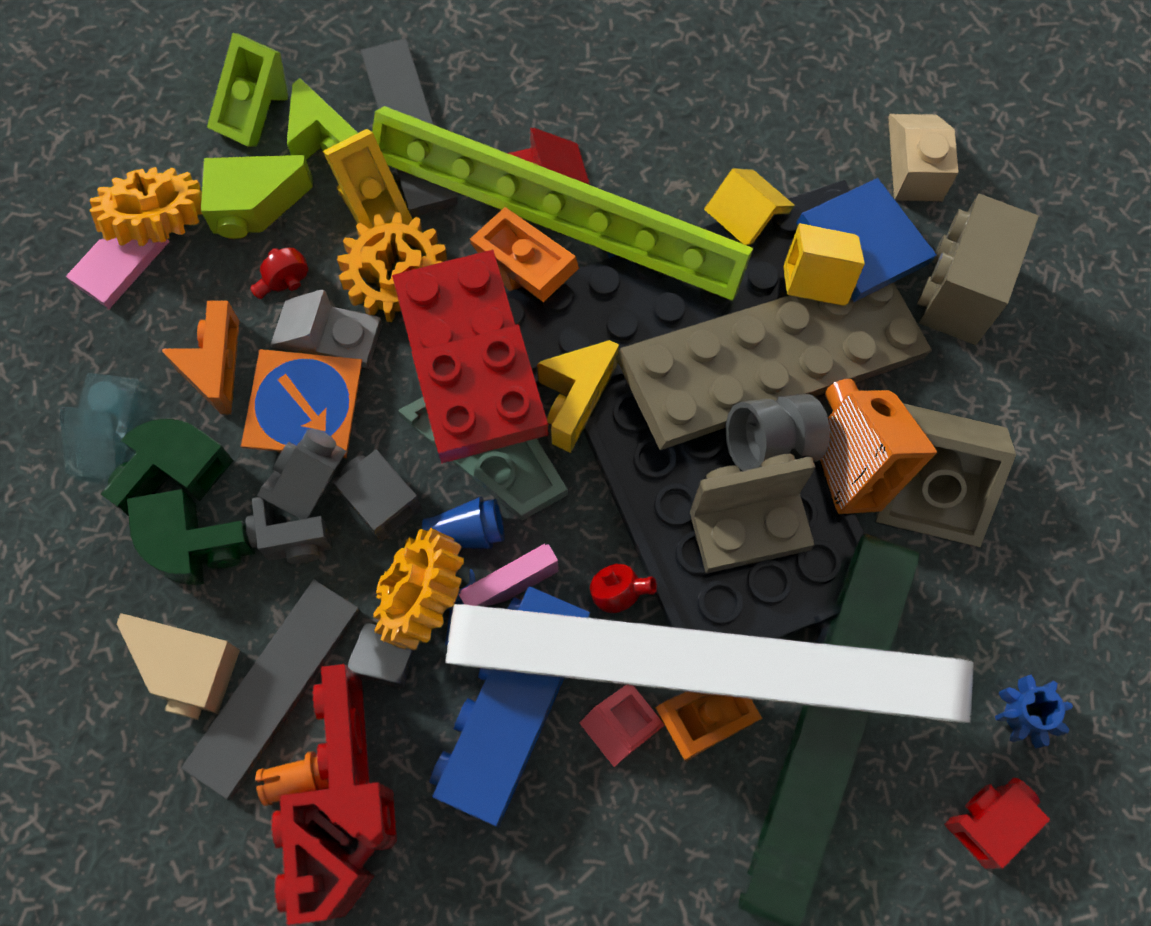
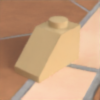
(922, 157)
(180, 664)

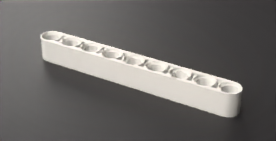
(711, 663)

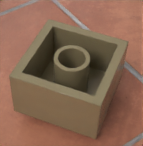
(976, 268)

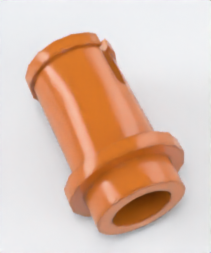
(289, 779)

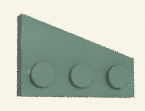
(515, 474)

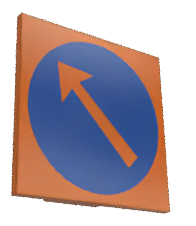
(300, 394)

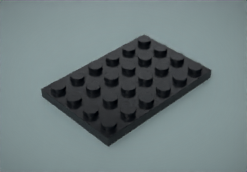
(655, 502)

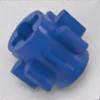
(1046, 699)

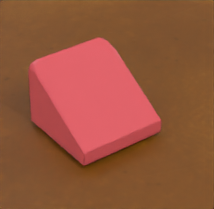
(621, 723)

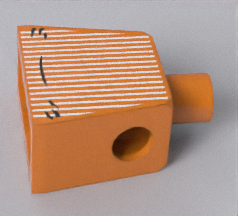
(871, 448)

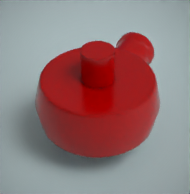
(280, 270)
(619, 587)

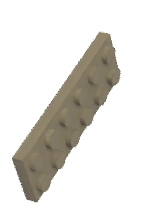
(765, 352)

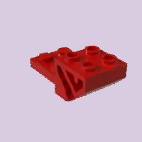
(469, 357)
(318, 874)

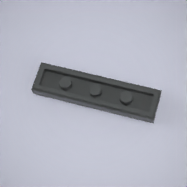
(399, 88)
(271, 690)

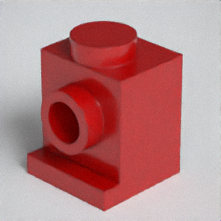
(999, 822)

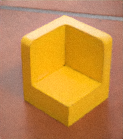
(746, 204)
(823, 264)

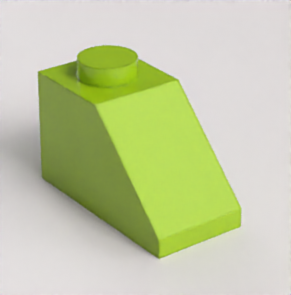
(251, 191)

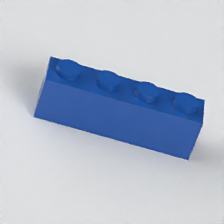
(499, 729)

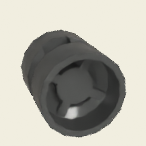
(778, 427)

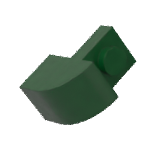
(163, 452)
(169, 537)

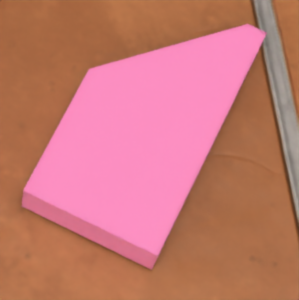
(112, 268)
(512, 578)

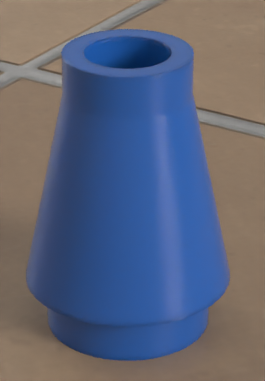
(470, 524)

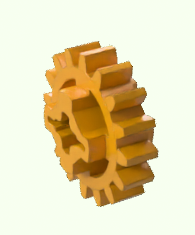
(147, 206)
(375, 253)
(418, 589)

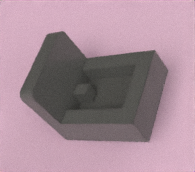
(294, 540)

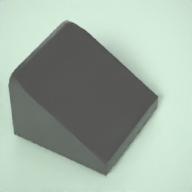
(379, 660)

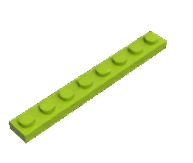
(562, 203)

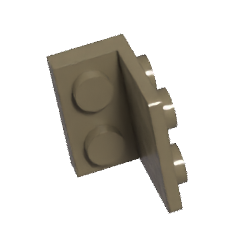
(752, 513)

